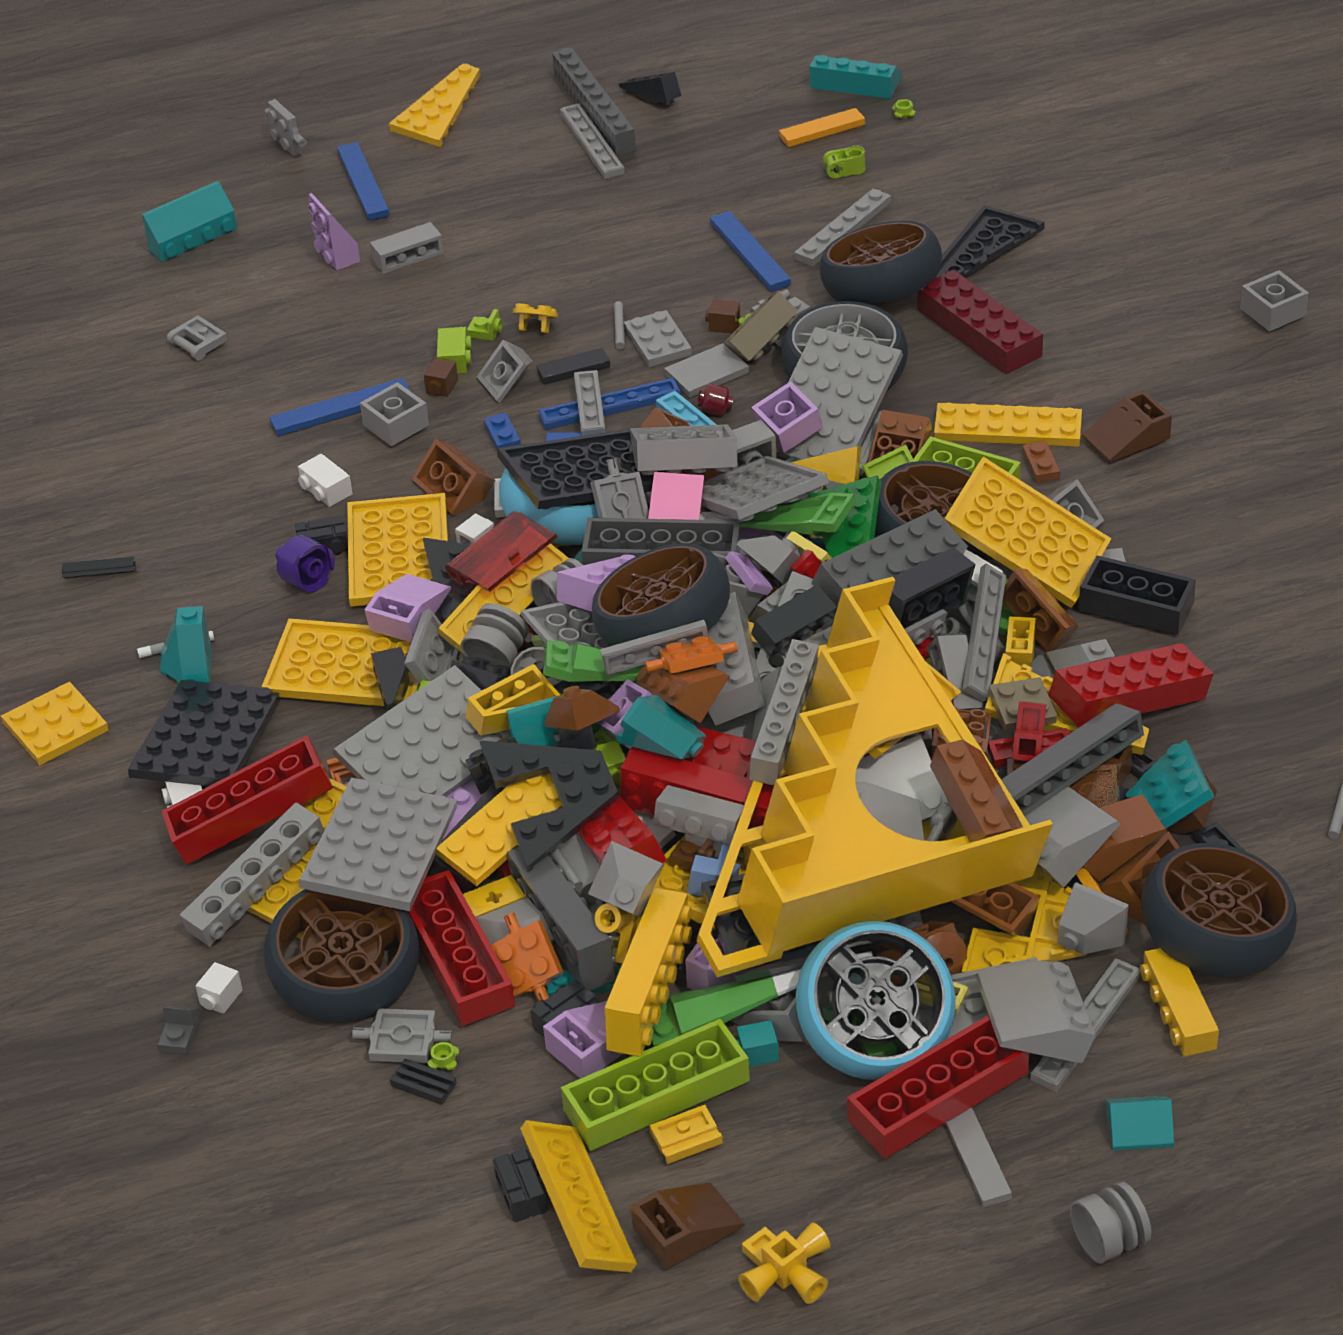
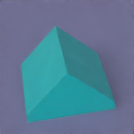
(1140, 1122)

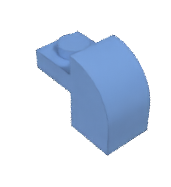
(708, 869)

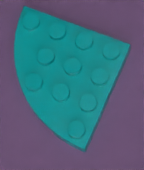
(1174, 785)

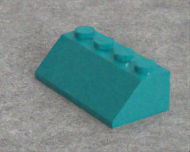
(854, 76)
(189, 221)

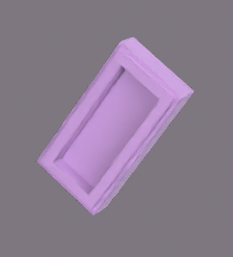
(749, 573)

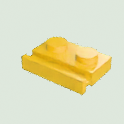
(686, 1134)

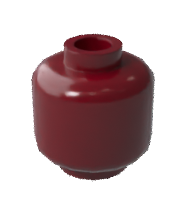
(714, 400)

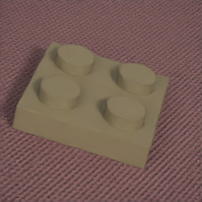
(1007, 697)

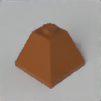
(578, 709)

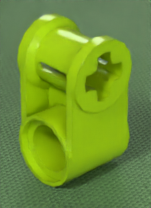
(847, 162)

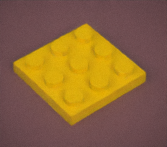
(54, 723)

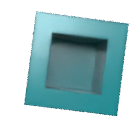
(758, 1043)

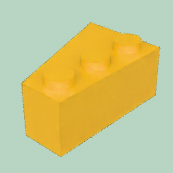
(839, 466)
(489, 707)

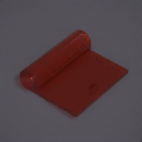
(500, 552)

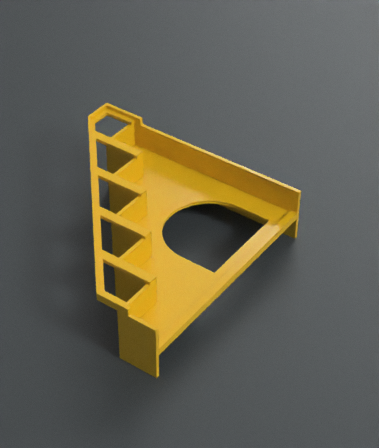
(824, 850)

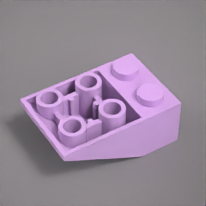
(331, 238)
(399, 605)
(579, 1039)

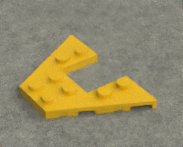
(997, 948)

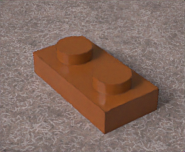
(1041, 462)

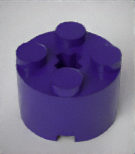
(304, 563)

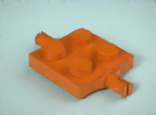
(687, 656)
(527, 957)

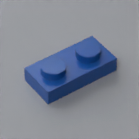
(501, 431)

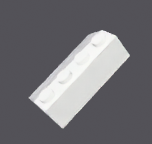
(905, 771)

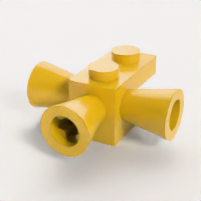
(610, 919)
(784, 1262)

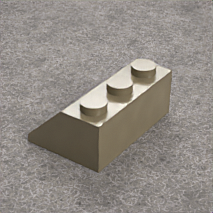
(761, 327)

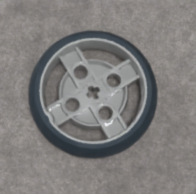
(849, 319)

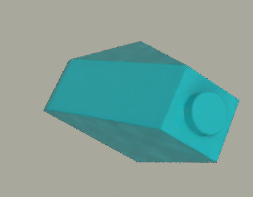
(187, 647)
(660, 729)

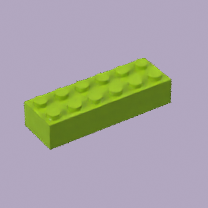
(655, 1085)

